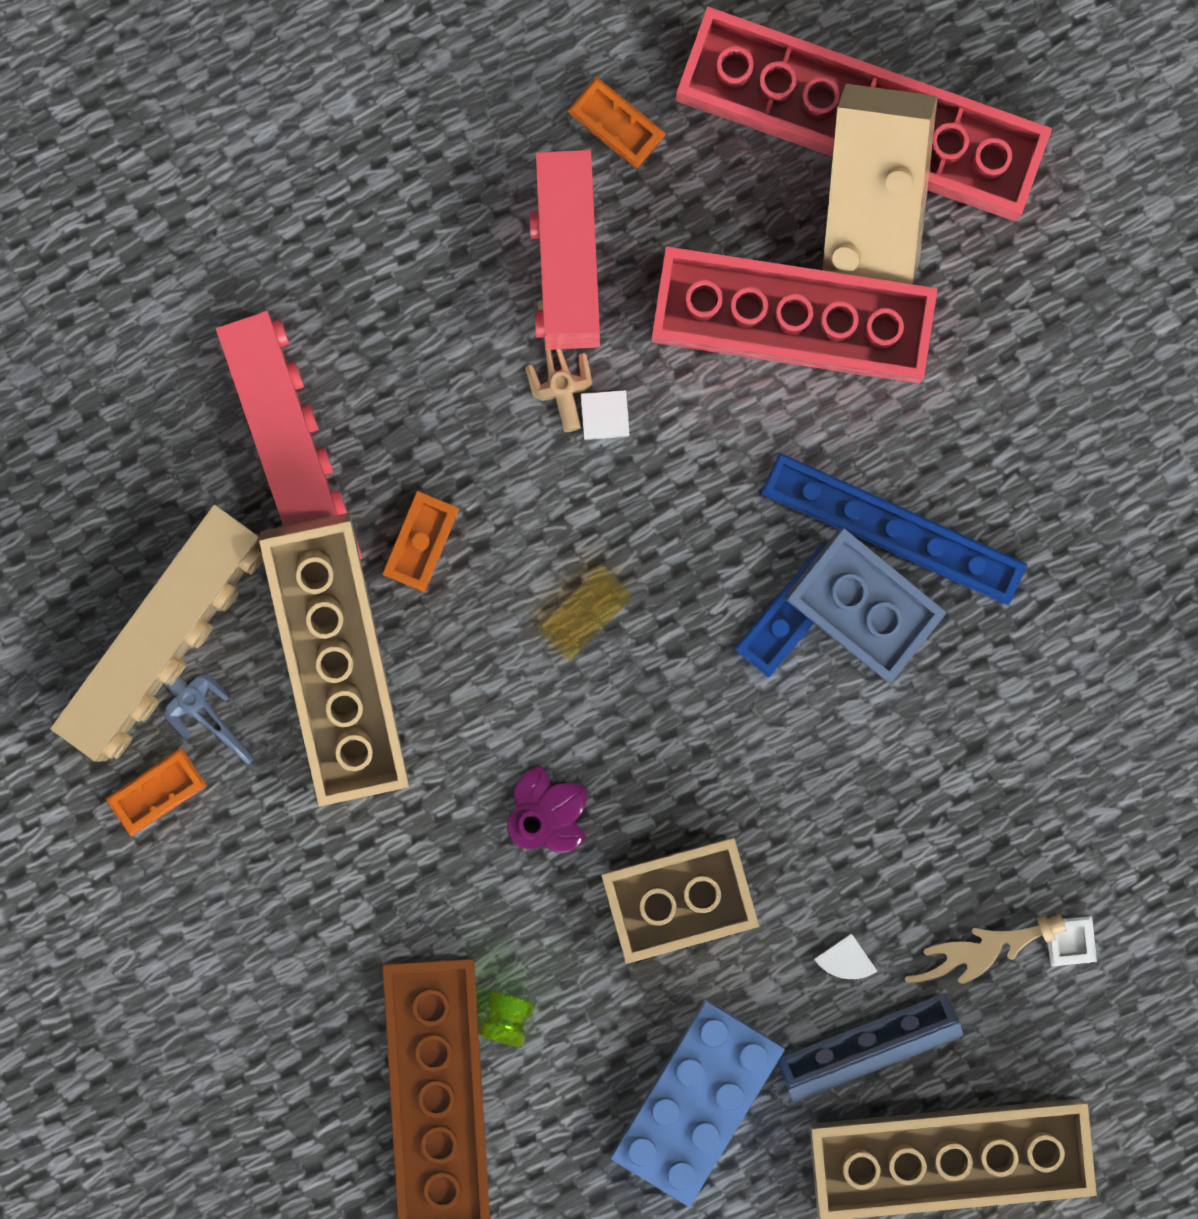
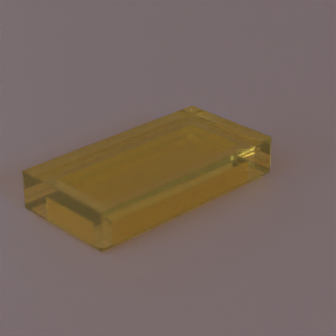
(585, 613)

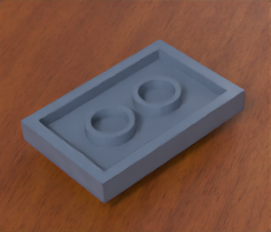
(865, 605)

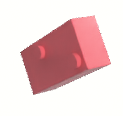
(567, 250)

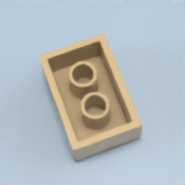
(680, 900)

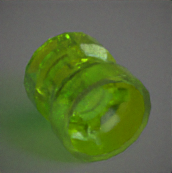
(511, 1009)

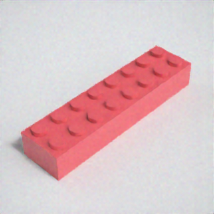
(795, 91)

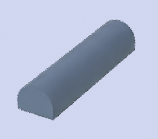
(870, 1047)

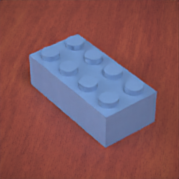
(697, 1102)

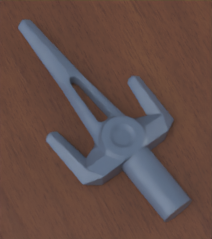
(190, 699)

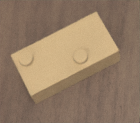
(879, 183)

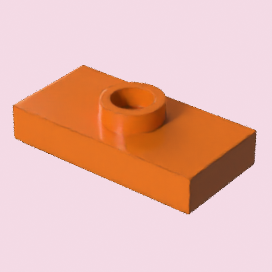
(616, 123)
(156, 792)

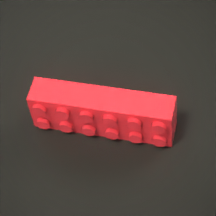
(794, 315)

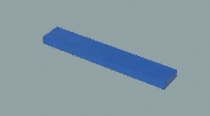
(894, 529)

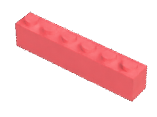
(279, 421)

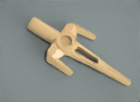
(561, 385)

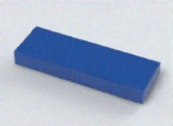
(776, 630)

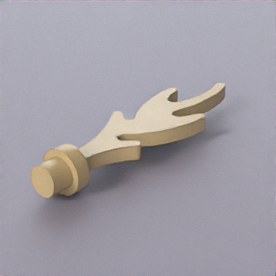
(982, 955)

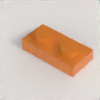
(421, 541)

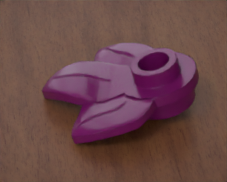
(553, 810)

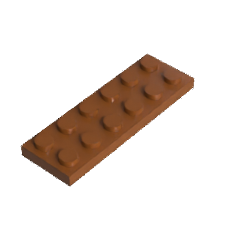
(436, 1090)

